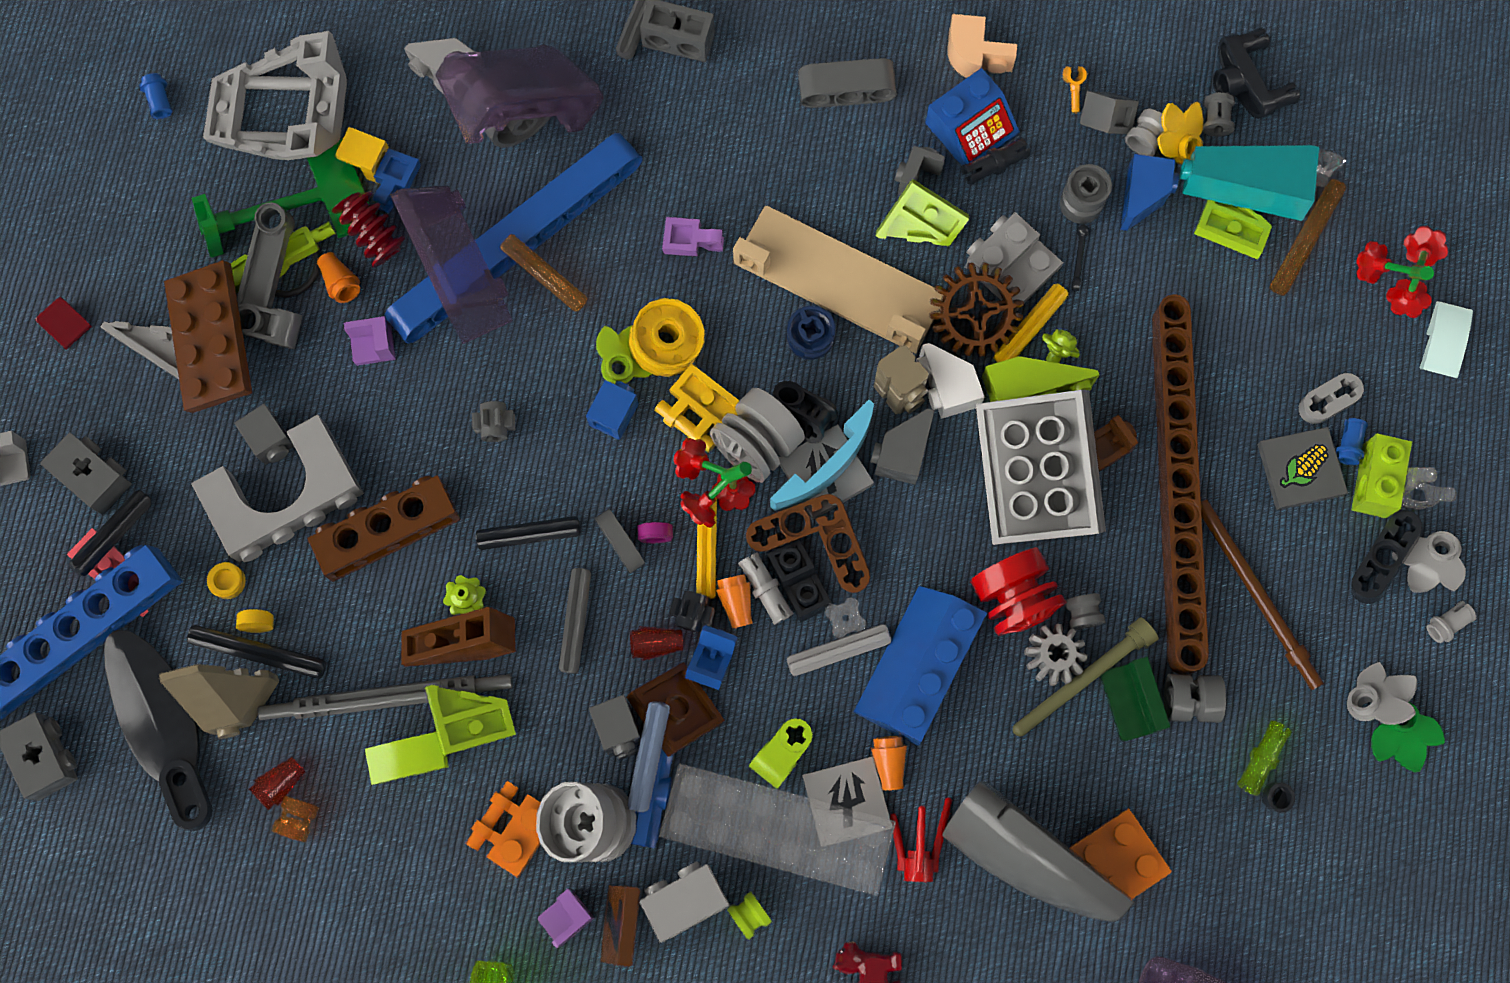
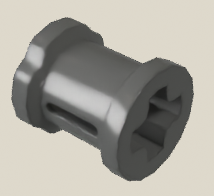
(1224, 122)

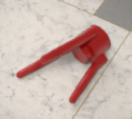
(919, 865)

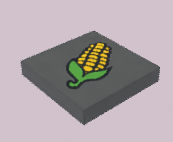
(1302, 468)

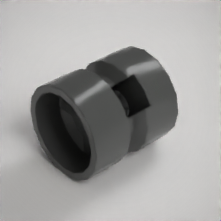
(1085, 193)
(1207, 700)

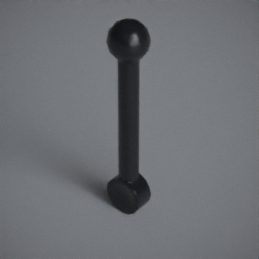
(1082, 231)

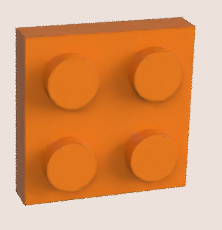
(1123, 854)

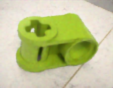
(779, 757)

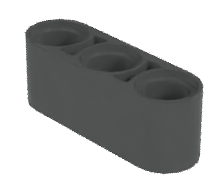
(847, 83)

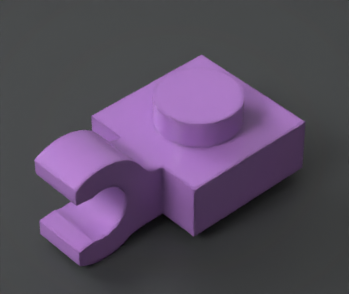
(685, 235)

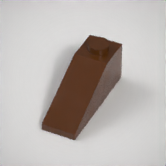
(460, 638)

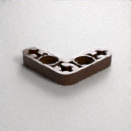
(827, 530)

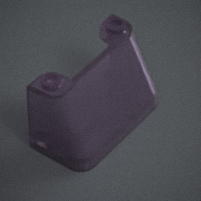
(516, 85)

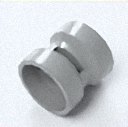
(1144, 136)

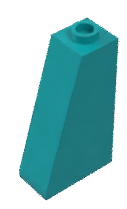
(1254, 177)

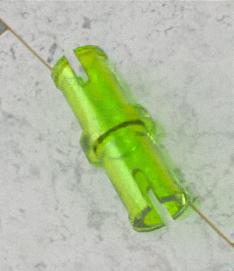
(1264, 758)

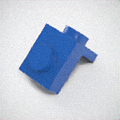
(711, 657)

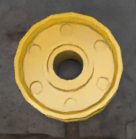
(678, 321)

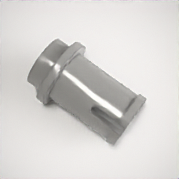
(1452, 621)

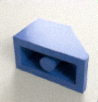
(1147, 187)

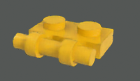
(704, 398)

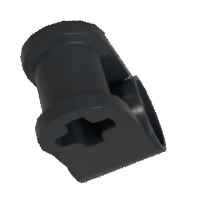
(806, 409)

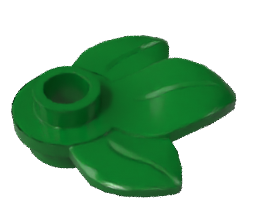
(1407, 741)

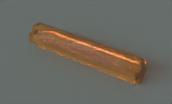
(543, 272)

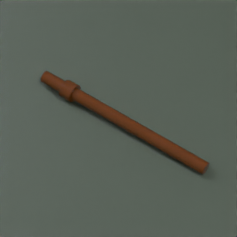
(1296, 654)

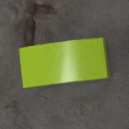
(405, 758)

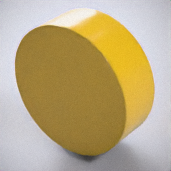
(226, 580)
(254, 621)

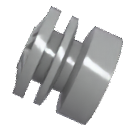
(758, 433)
(585, 822)

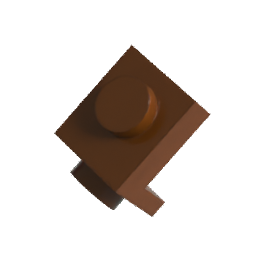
(1114, 441)

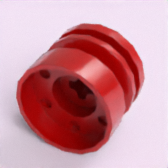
(1018, 592)

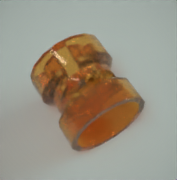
(293, 827)

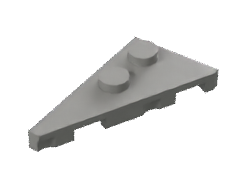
(151, 342)

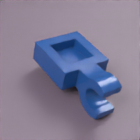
(394, 174)

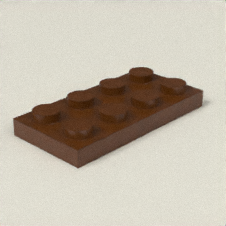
(207, 337)

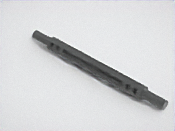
(378, 697)

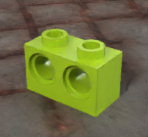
(1382, 476)

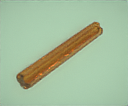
(1307, 237)

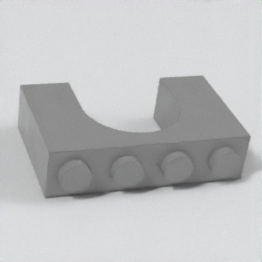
(327, 487)

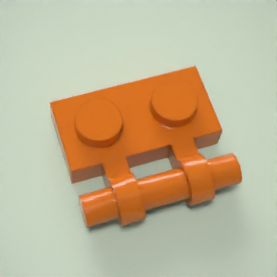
(518, 840)

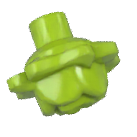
(1061, 345)
(464, 595)

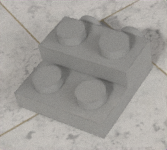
(1018, 253)

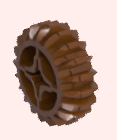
(979, 326)

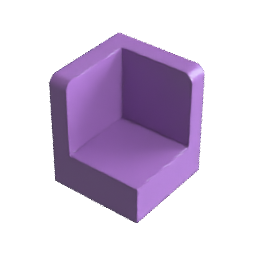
(370, 340)
(565, 918)

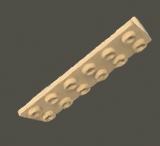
(838, 278)

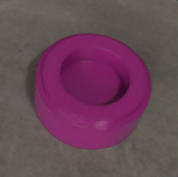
(655, 532)

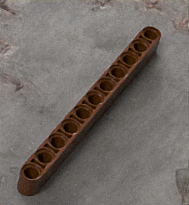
(1171, 496)

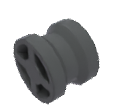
(1085, 611)

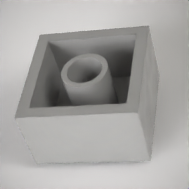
(684, 902)

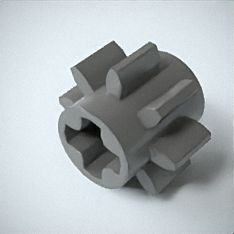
(493, 421)

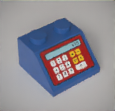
(972, 118)

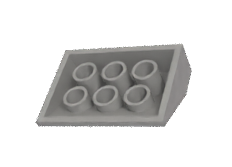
(1041, 467)

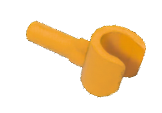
(1074, 86)

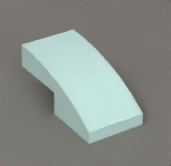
(1447, 339)

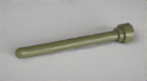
(1139, 636)

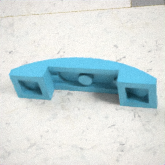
(797, 491)

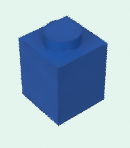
(613, 408)

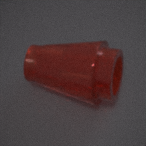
(654, 642)
(276, 783)

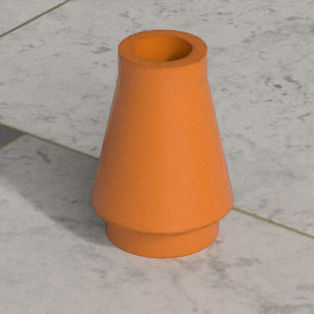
(338, 279)
(736, 600)
(890, 758)

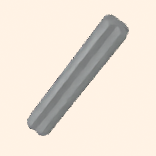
(838, 650)

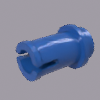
(154, 88)
(1352, 442)

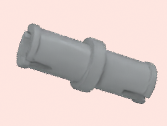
(765, 588)

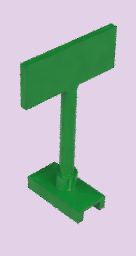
(334, 183)

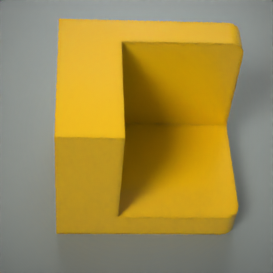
(362, 151)

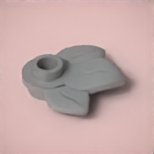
(1431, 568)
(1387, 696)

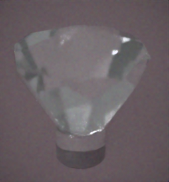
(1328, 164)

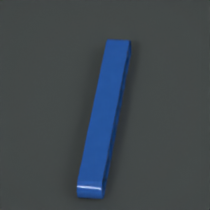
(530, 222)

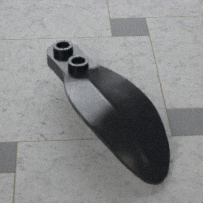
(156, 725)

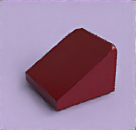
(63, 322)

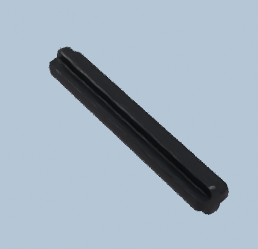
(256, 651)

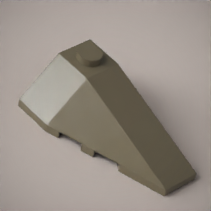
(220, 698)

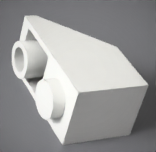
(951, 381)

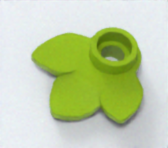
(615, 349)

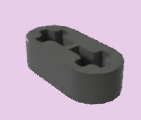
(619, 540)

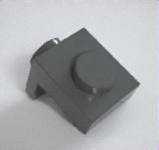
(919, 159)

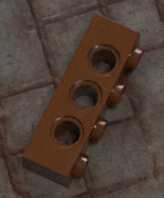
(403, 531)

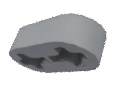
(1327, 392)

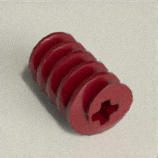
(369, 227)

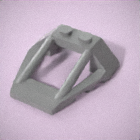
(327, 84)

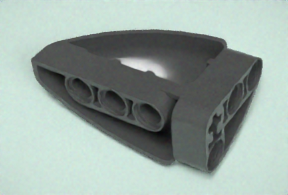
(1030, 857)

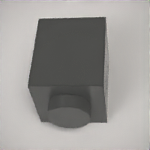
(265, 435)

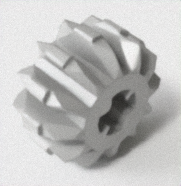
(1061, 667)

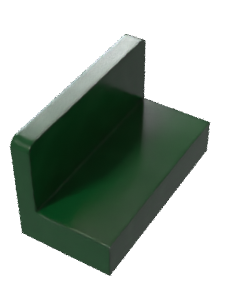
(1134, 700)

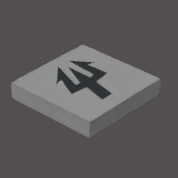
(811, 457)
(849, 786)

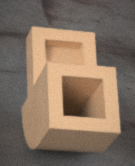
(970, 52)

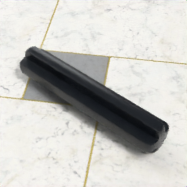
(110, 533)
(528, 533)

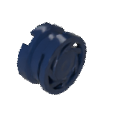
(810, 332)

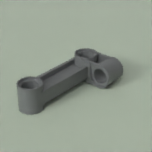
(262, 278)

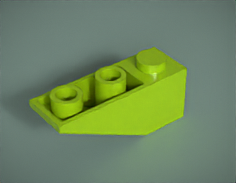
(1034, 377)

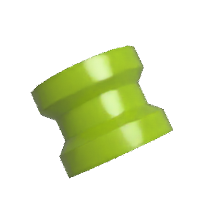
(749, 915)

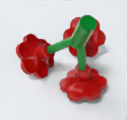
(1422, 248)
(731, 490)

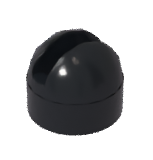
(1283, 799)

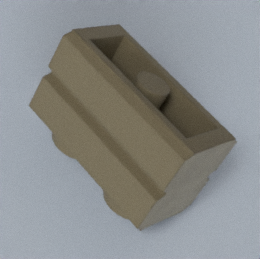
(901, 380)

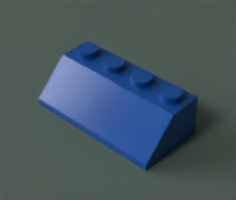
(920, 663)

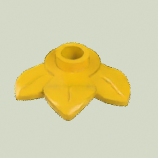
(1180, 132)

